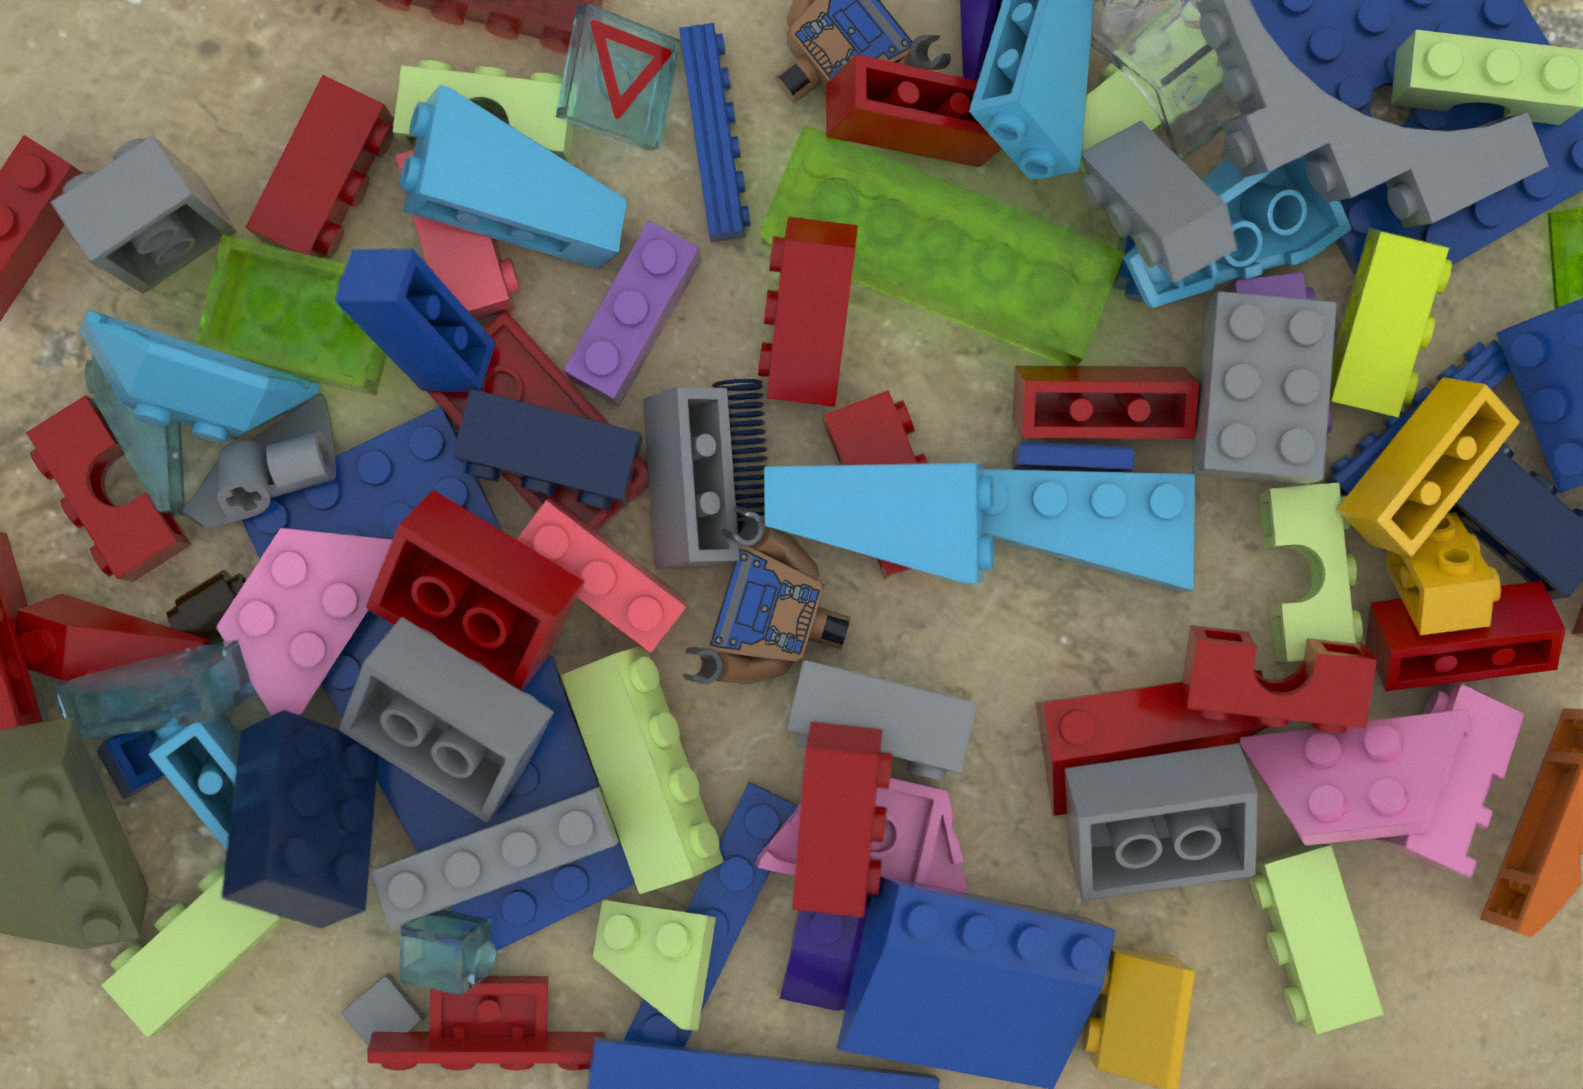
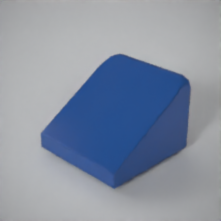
(129, 763)

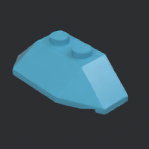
(188, 381)

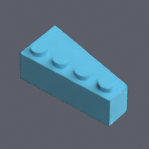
(1102, 520)

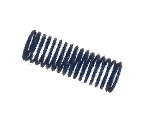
(757, 384)

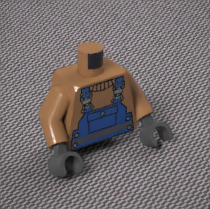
(832, 31)
(767, 609)

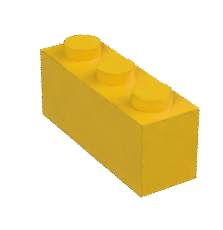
(1428, 465)

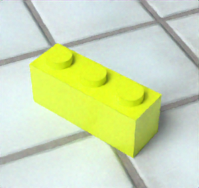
(1387, 321)

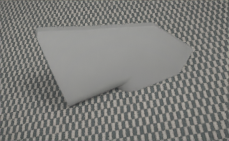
(276, 462)

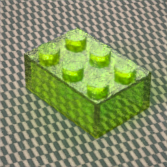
(283, 315)

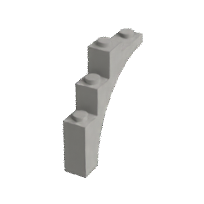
(1346, 151)

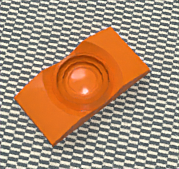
(1546, 848)

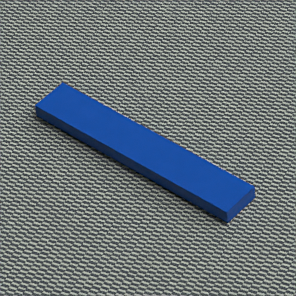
(659, 1066)

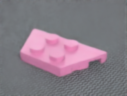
(301, 611)
(1362, 779)
(916, 838)

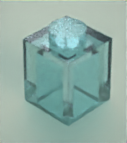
(446, 951)

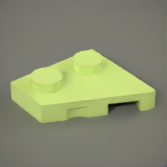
(658, 956)

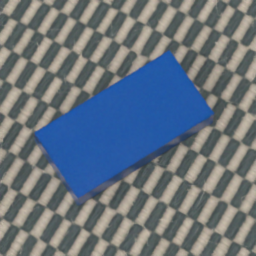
(1072, 457)

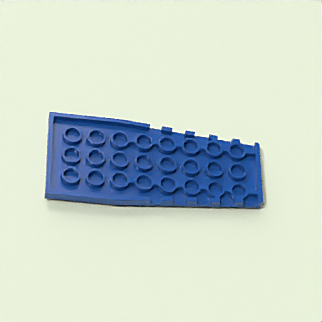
(370, 498)

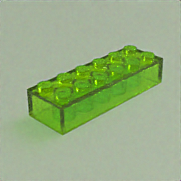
(951, 247)

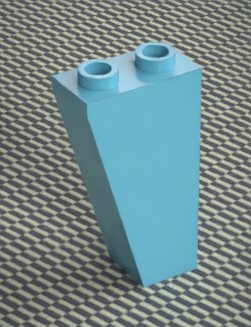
(1037, 84)
(505, 185)
(897, 513)
(202, 767)

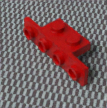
(491, 1023)

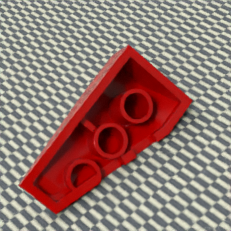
(1126, 727)

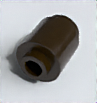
(205, 605)

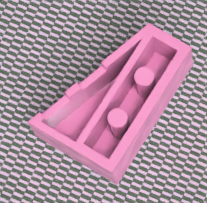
(1476, 765)

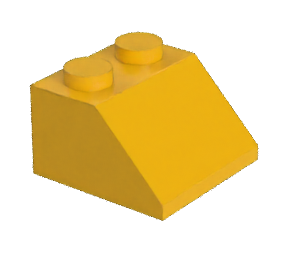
(1141, 1017)

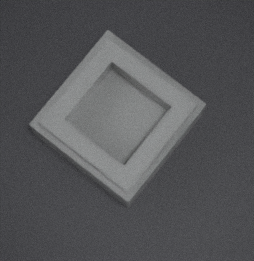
(382, 1009)

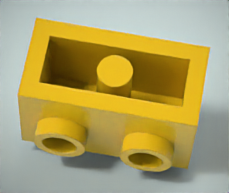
(1446, 580)

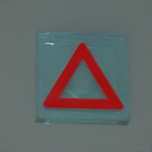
(617, 77)

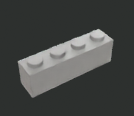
(494, 857)

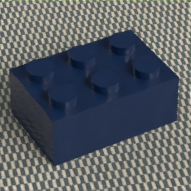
(301, 821)

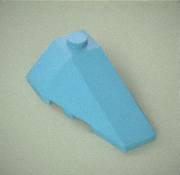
(1273, 221)

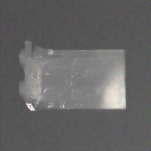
(1169, 62)

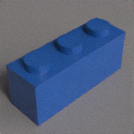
(415, 319)

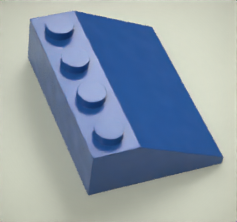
(972, 983)

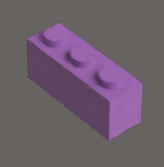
(633, 313)

